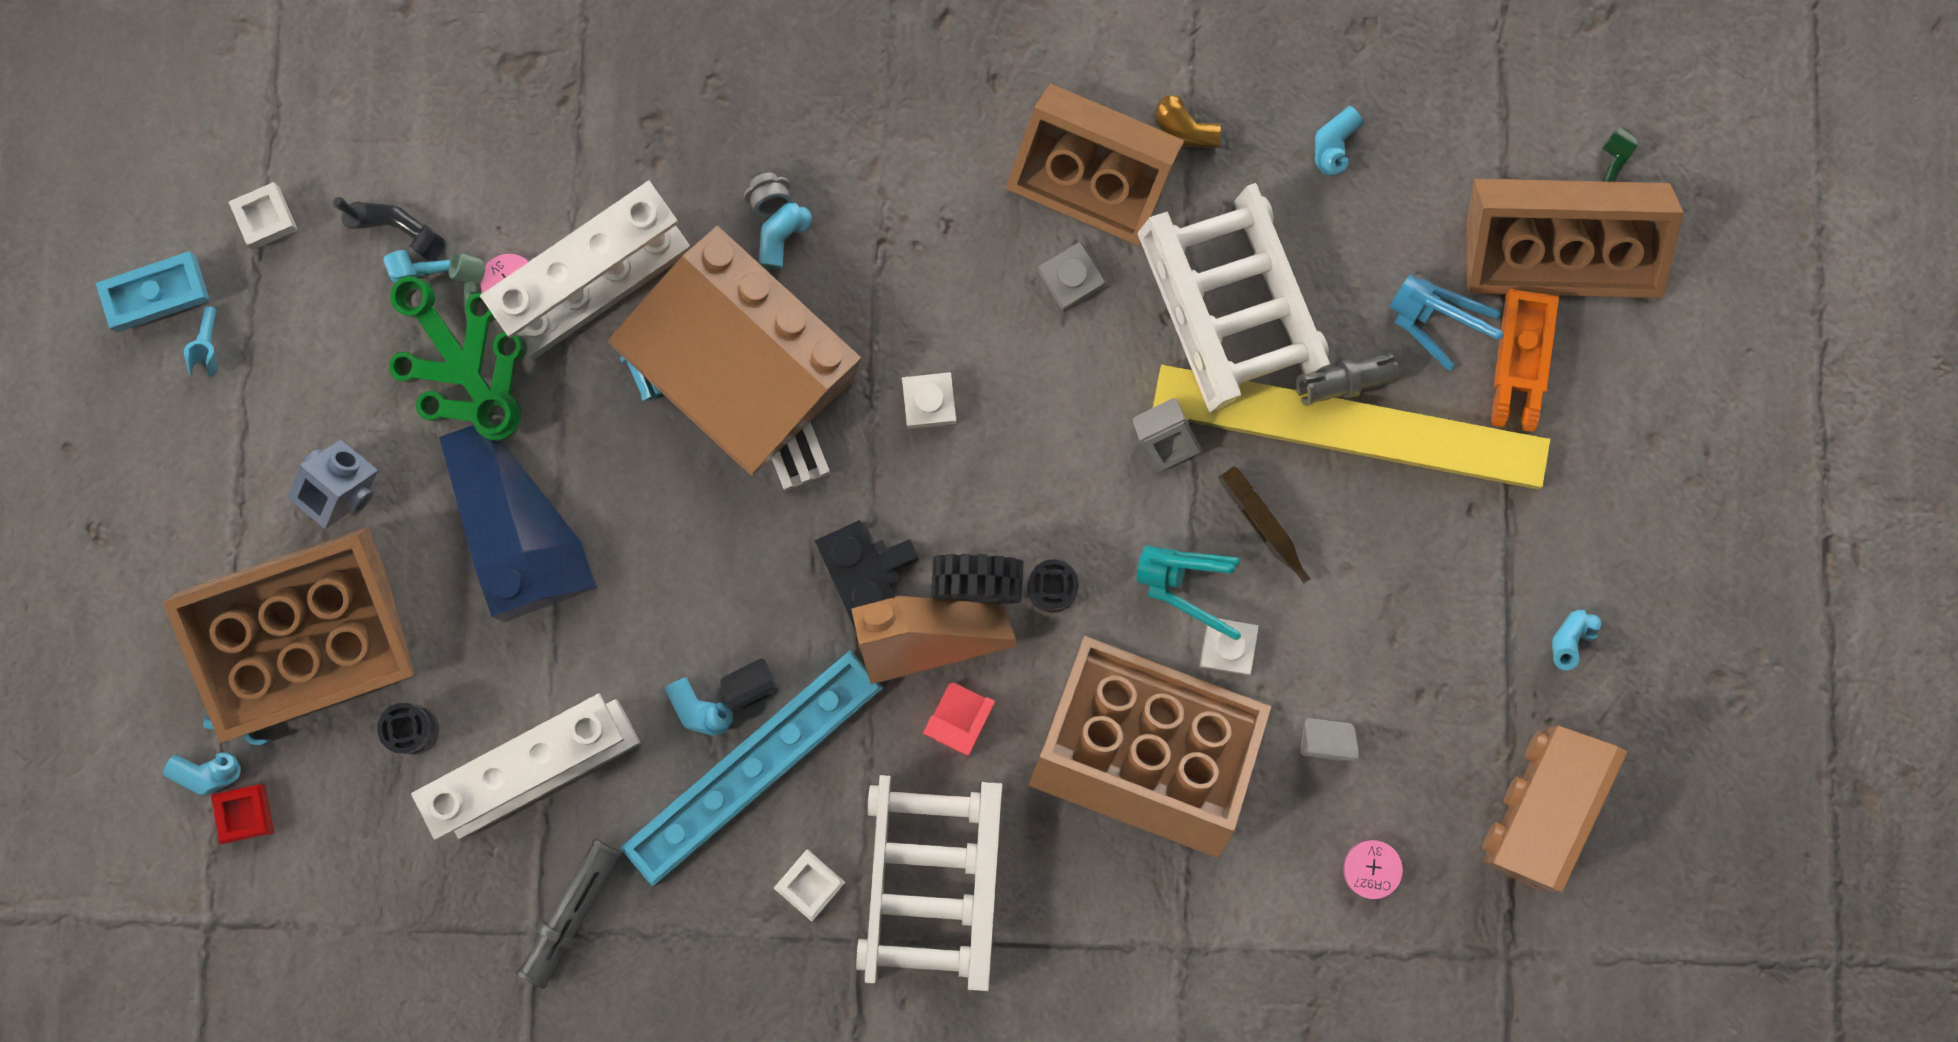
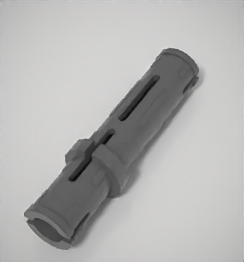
(559, 930)

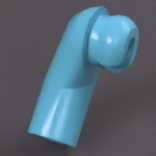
(1331, 141)
(777, 229)
(1566, 639)
(697, 714)
(203, 778)

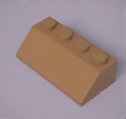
(1571, 237)

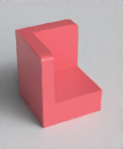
(959, 719)

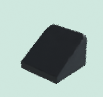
(748, 685)

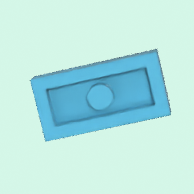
(152, 291)

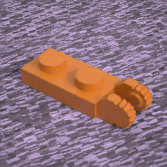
(1524, 354)

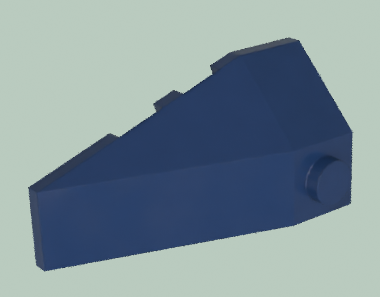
(514, 533)

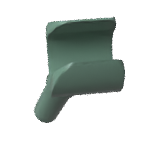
(470, 271)

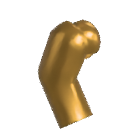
(1175, 120)

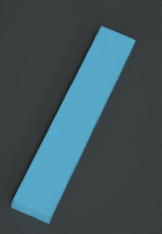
(751, 768)

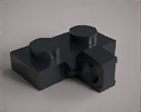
(863, 569)

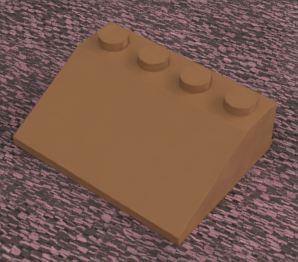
(735, 350)
(291, 634)
(1151, 747)

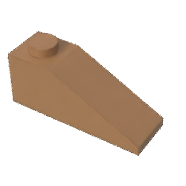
(926, 633)

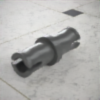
(1347, 378)

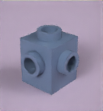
(333, 484)

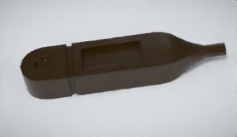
(1262, 520)

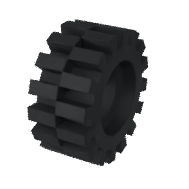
(977, 578)

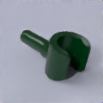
(1621, 147)

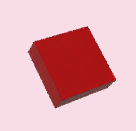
(242, 814)

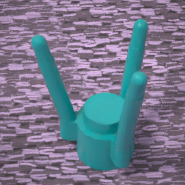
(1166, 568)

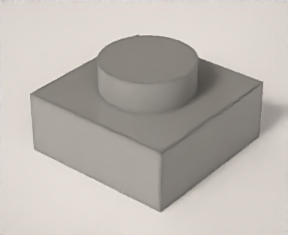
(1071, 276)

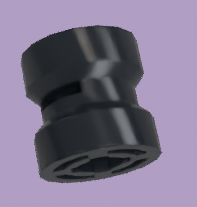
(1048, 592)
(417, 732)

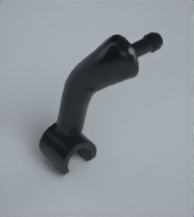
(367, 215)

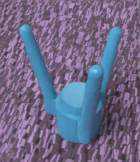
(1420, 298)

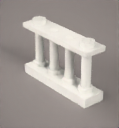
(588, 271)
(1203, 333)
(526, 768)
(973, 910)

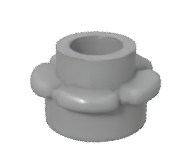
(767, 194)

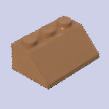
(1093, 163)
(1552, 807)

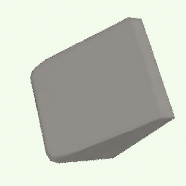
(1166, 435)
(1329, 740)

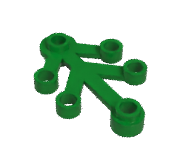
(462, 364)

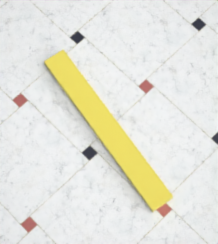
(1365, 430)

